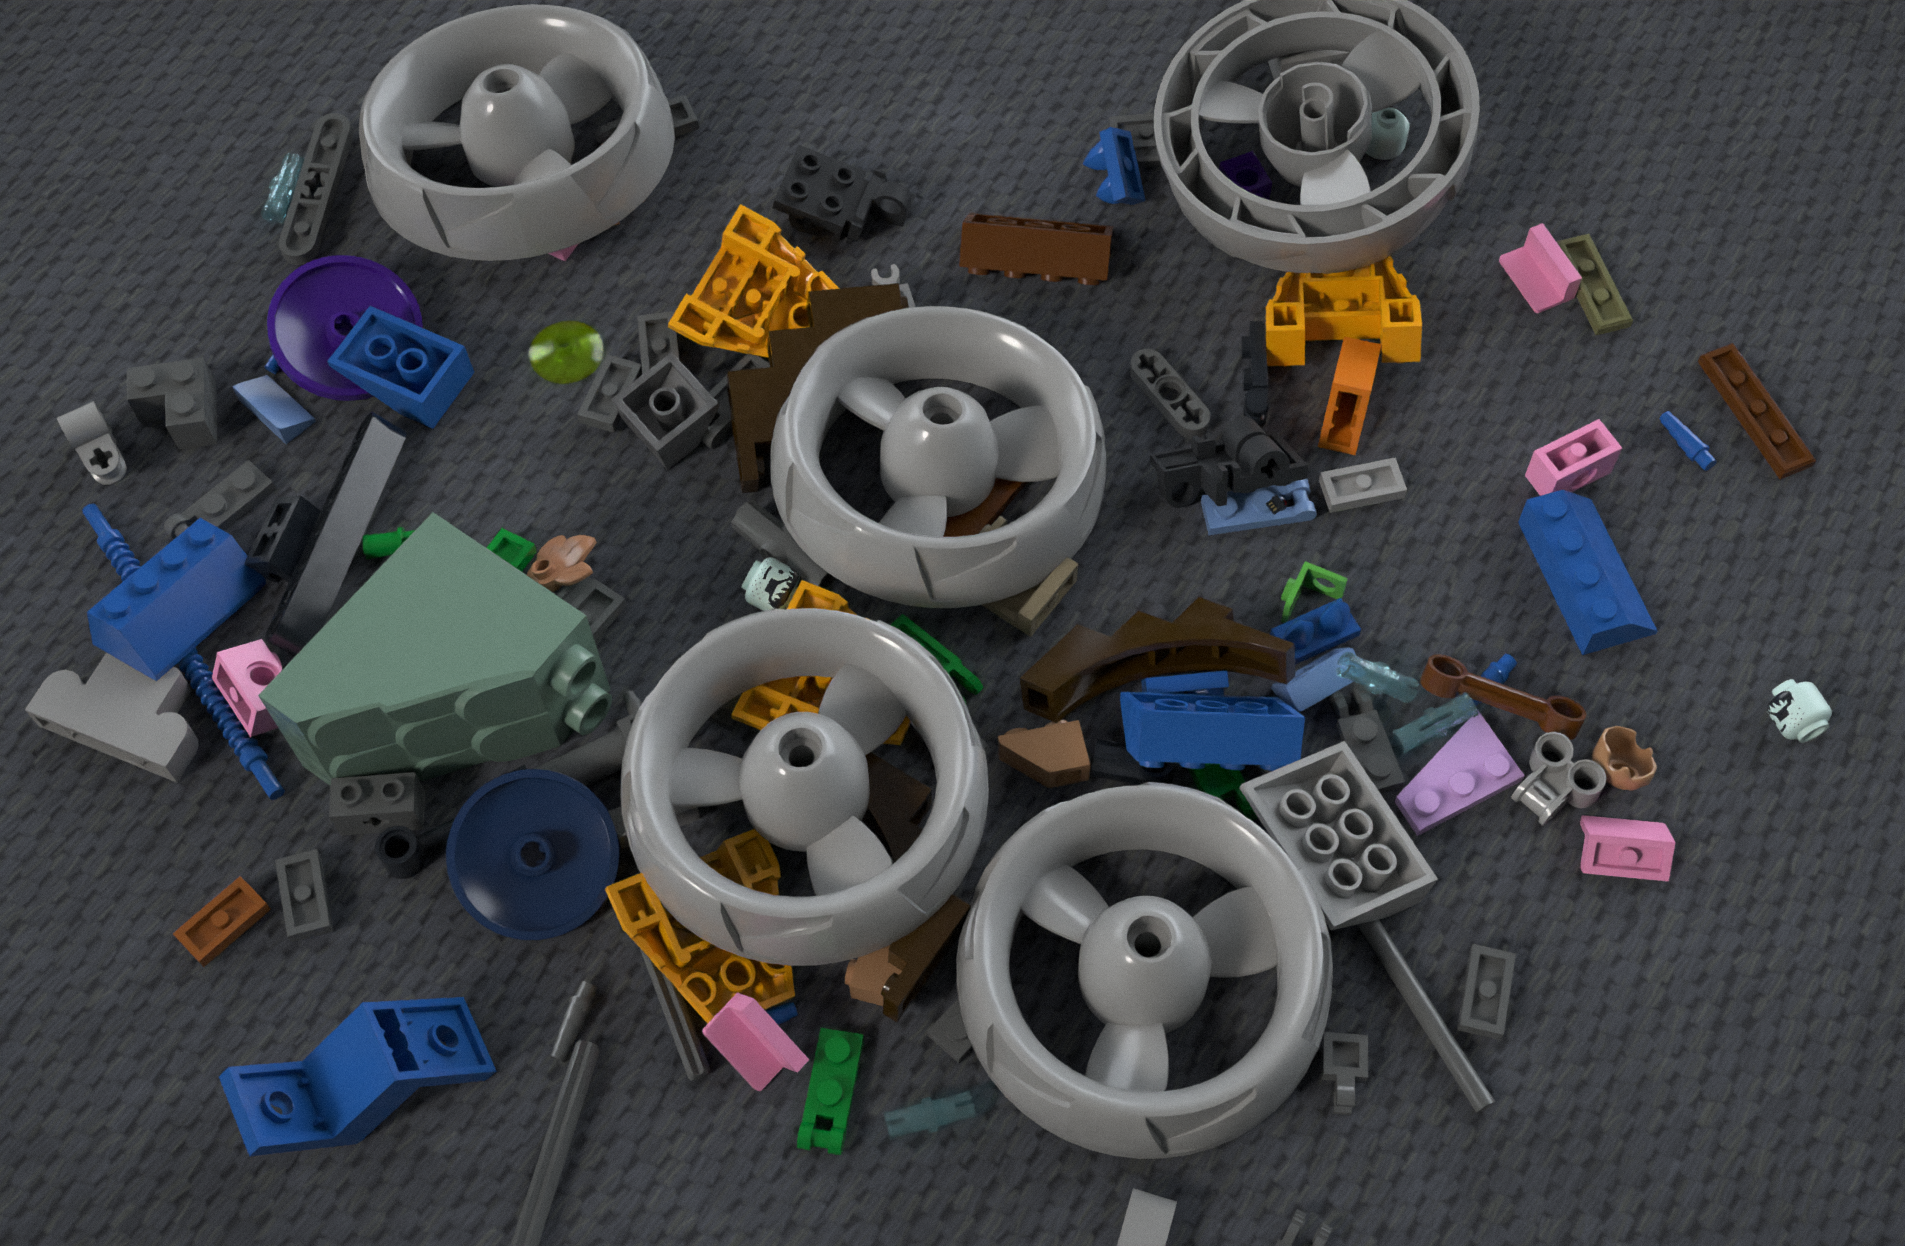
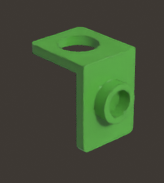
(1307, 578)

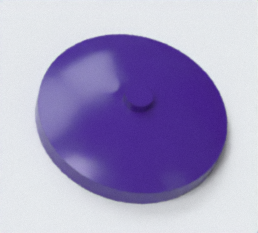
(318, 310)

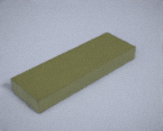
(1596, 290)

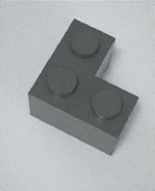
(181, 395)

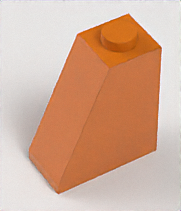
(1349, 395)

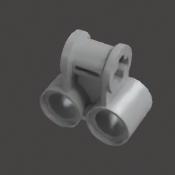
(93, 440)
(1553, 782)

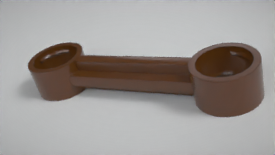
(1450, 678)

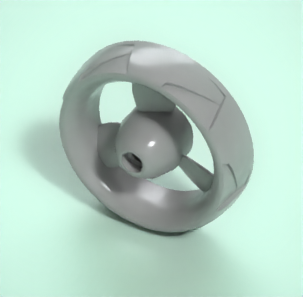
(522, 87)
(1317, 128)
(941, 456)
(804, 786)
(1146, 971)

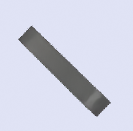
(1169, 378)

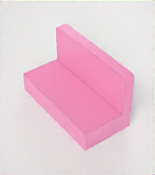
(1542, 271)
(1626, 848)
(753, 1041)

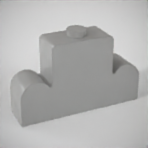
(121, 715)

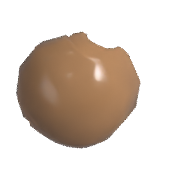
(1623, 760)

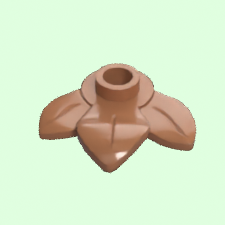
(562, 562)

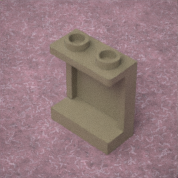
(1035, 604)

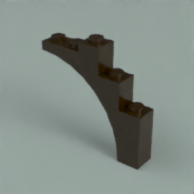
(1148, 646)

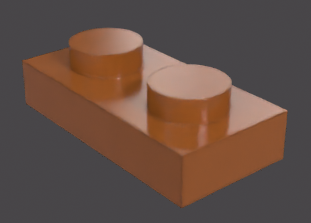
(221, 921)

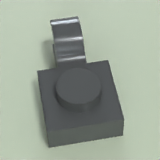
(1345, 1062)

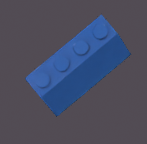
(1584, 571)
(174, 600)
(1211, 730)

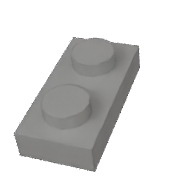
(1362, 485)

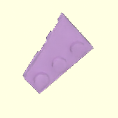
(1459, 777)

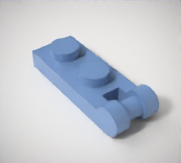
(1250, 511)

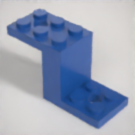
(356, 1075)

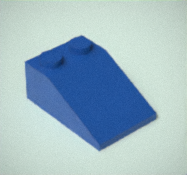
(403, 365)

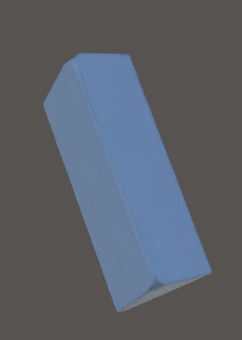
(274, 407)
(1313, 681)

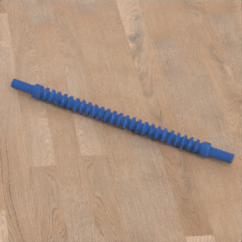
(251, 755)

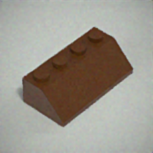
(1036, 247)

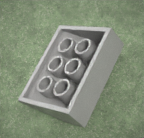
(1341, 836)

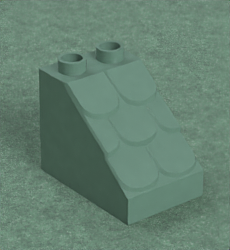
(440, 668)

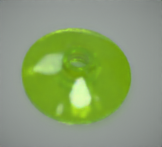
(567, 363)

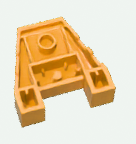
(1351, 304)

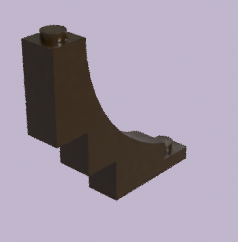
(760, 393)
(893, 815)

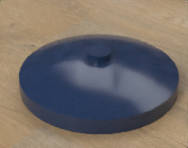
(532, 854)

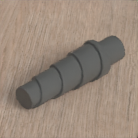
(573, 1021)

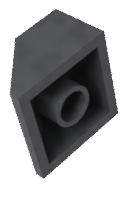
(667, 410)

